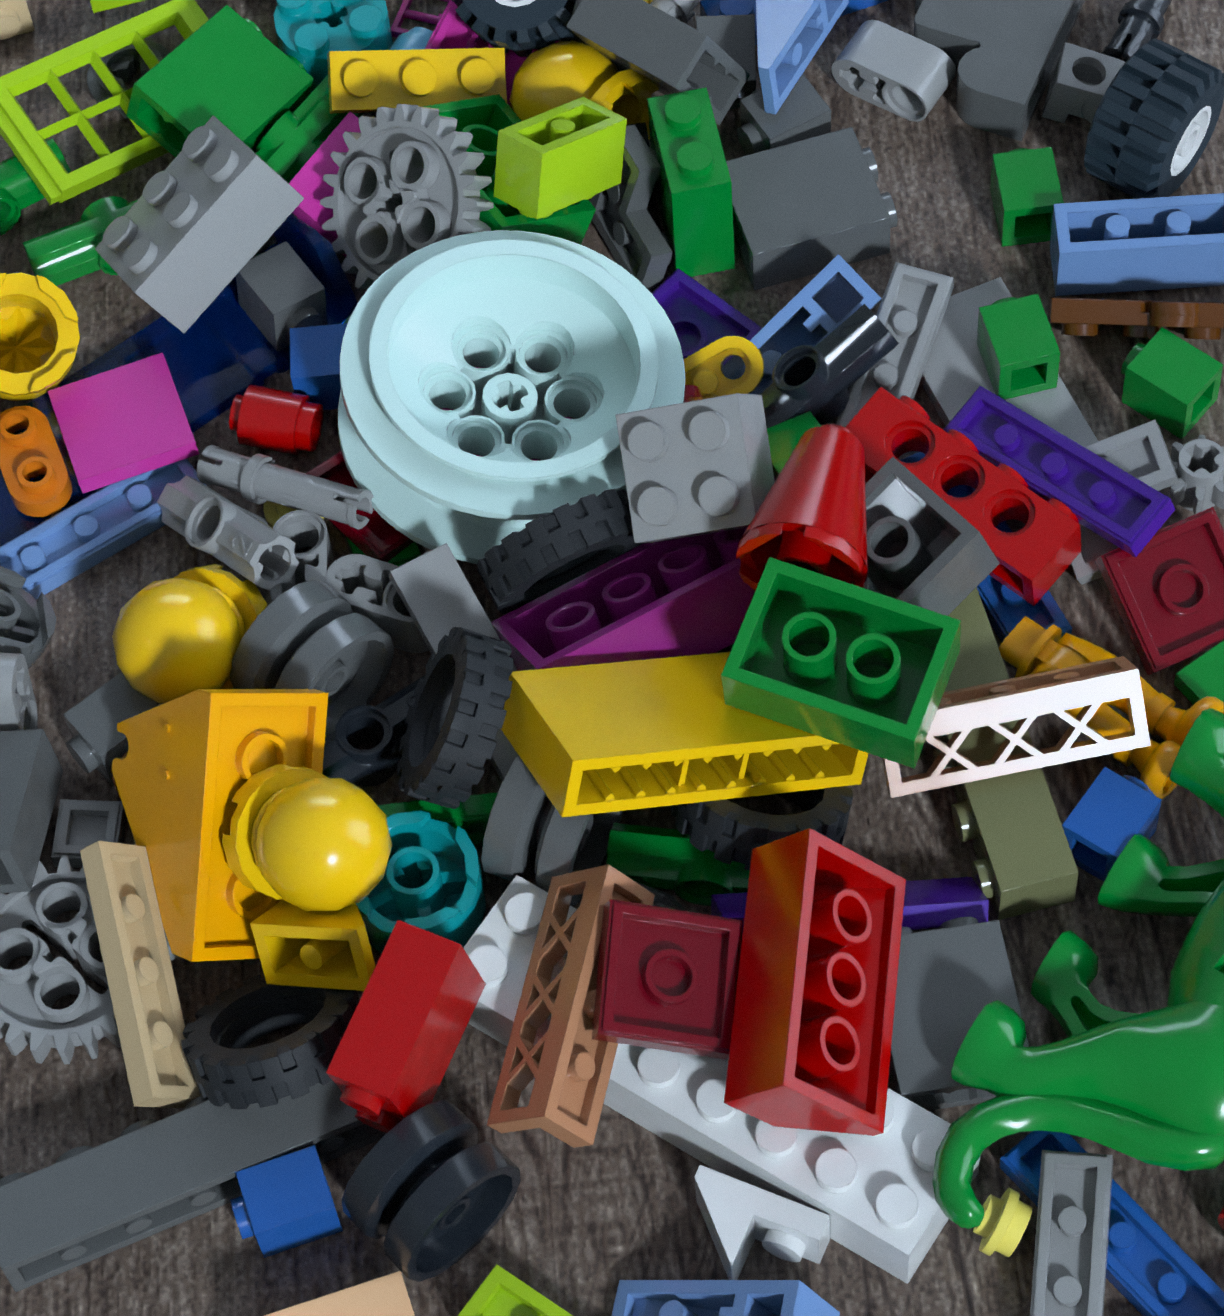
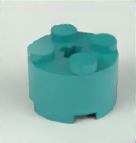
(318, 26)
(428, 882)

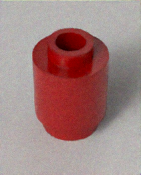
(276, 420)

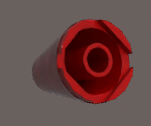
(813, 511)

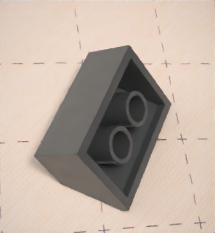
(920, 544)

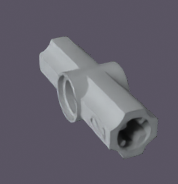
(228, 532)

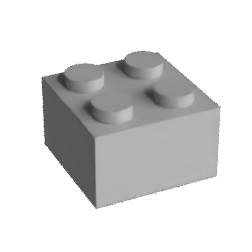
(695, 466)

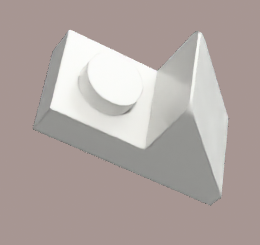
(742, 1212)

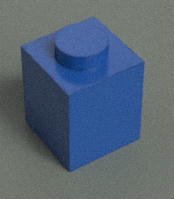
(317, 362)
(1108, 818)
(285, 1202)

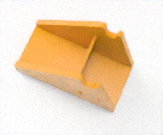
(179, 795)

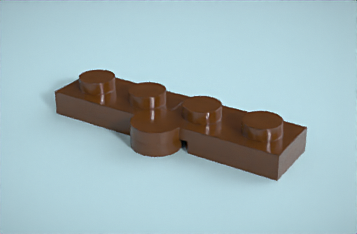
(1138, 317)

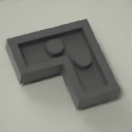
(624, 217)

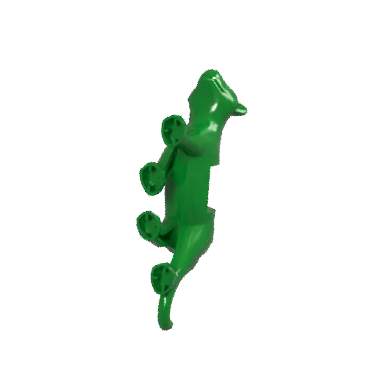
(1119, 1076)

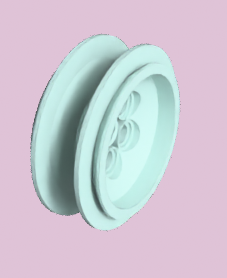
(516, 310)

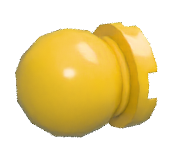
(576, 71)
(35, 336)
(185, 632)
(307, 839)

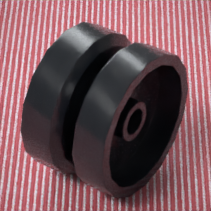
(430, 1190)

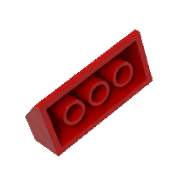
(816, 987)

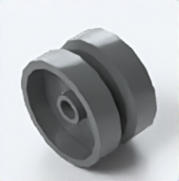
(314, 643)
(532, 838)

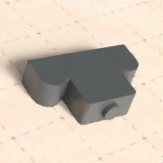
(999, 53)

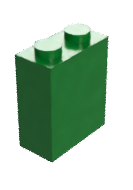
(223, 73)
(692, 182)

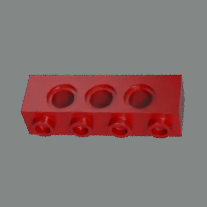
(1027, 558)

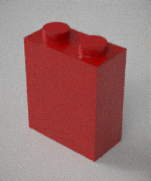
(405, 1026)

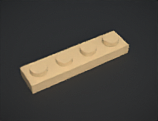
(139, 974)

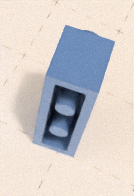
(1138, 244)

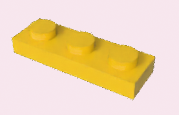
(413, 77)

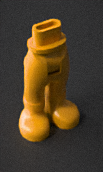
(1041, 650)

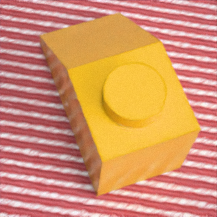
(314, 947)

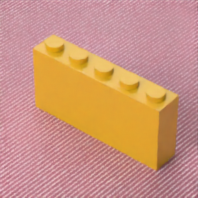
(659, 738)

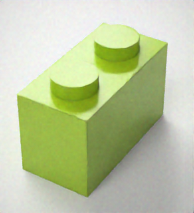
(559, 157)

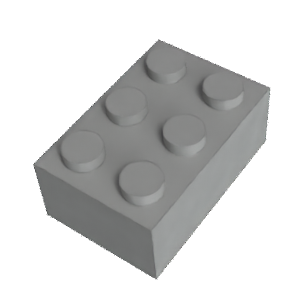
(197, 224)

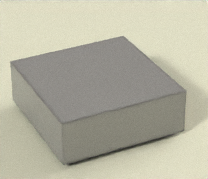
(85, 823)

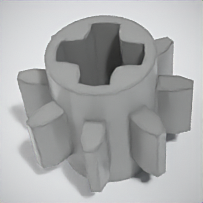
(1200, 475)

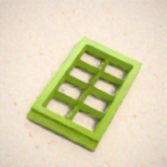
(30, 144)

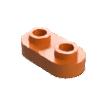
(30, 456)

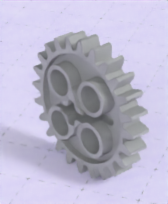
(402, 189)
(33, 989)

